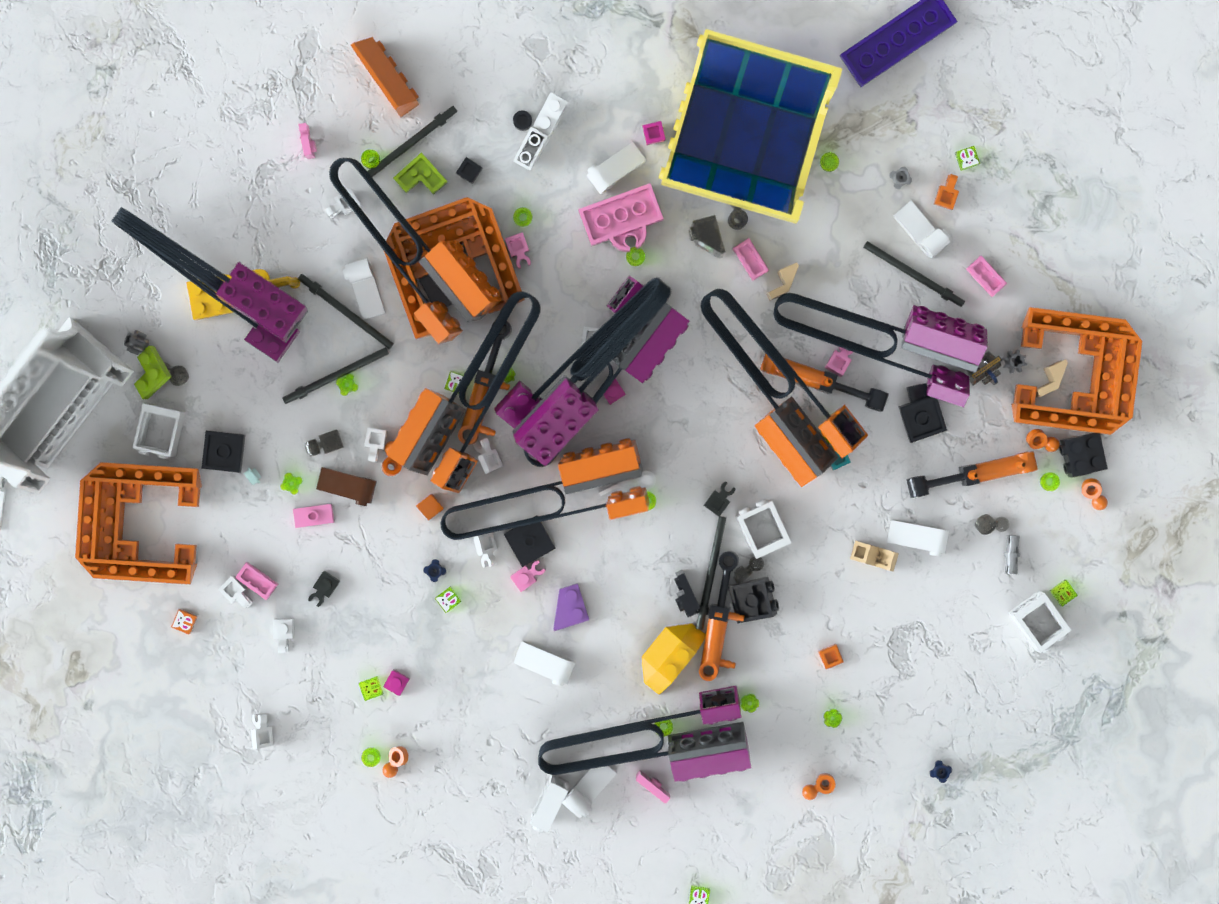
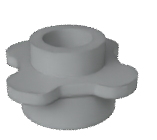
(906, 179)

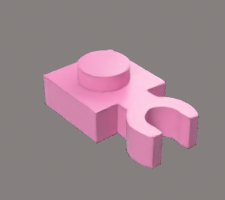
(308, 144)
(517, 247)
(839, 361)
(525, 577)

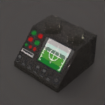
(707, 235)

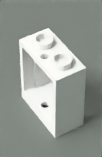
(142, 429)
(771, 546)
(1026, 608)
(549, 804)

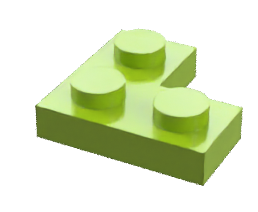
(420, 170)
(155, 375)

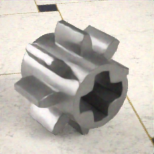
(136, 342)
(1019, 358)

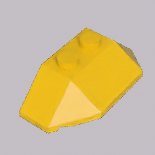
(670, 655)

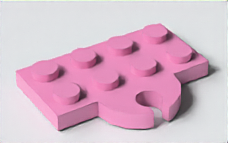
(622, 217)

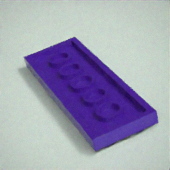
(897, 39)

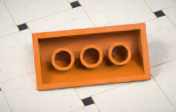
(384, 73)

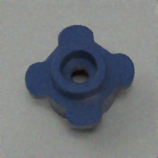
(434, 575)
(942, 777)

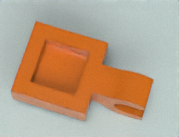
(947, 194)

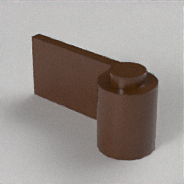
(347, 485)

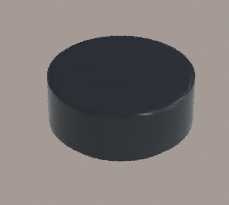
(522, 120)

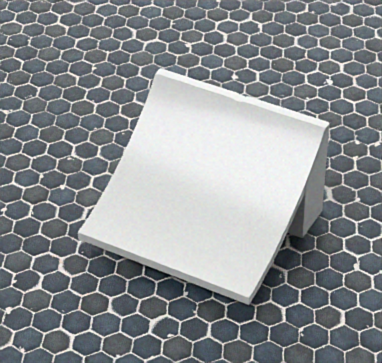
(49, 399)

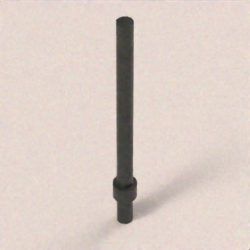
(439, 120)
(316, 288)
(945, 293)
(302, 392)
(704, 609)

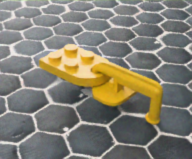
(205, 306)

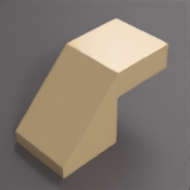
(787, 276)
(1054, 374)
(874, 556)

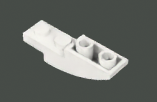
(541, 131)

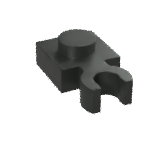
(717, 501)
(325, 586)

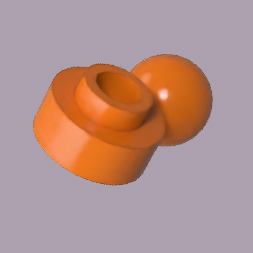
(1050, 444)
(397, 467)
(1099, 502)
(397, 756)
(810, 792)

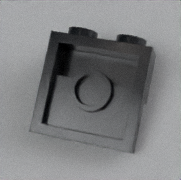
(1083, 455)
(686, 599)
(754, 599)

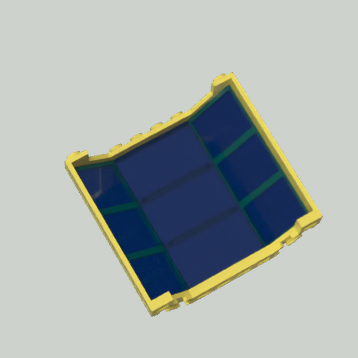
(749, 126)

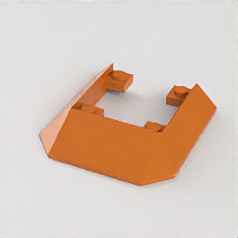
(457, 221)
(1113, 377)
(101, 522)

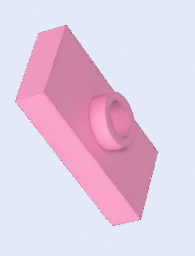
(750, 259)
(986, 276)
(313, 515)
(256, 580)
(653, 786)

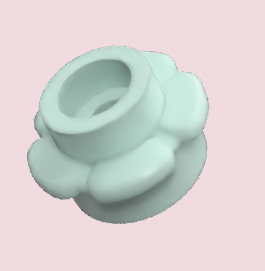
(252, 475)

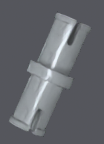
(1012, 554)

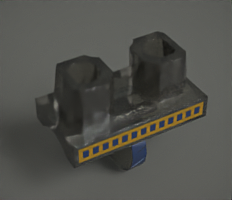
(991, 364)

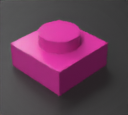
(653, 133)
(614, 392)
(396, 682)

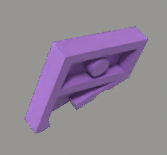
(570, 608)

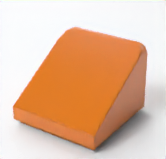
(429, 507)

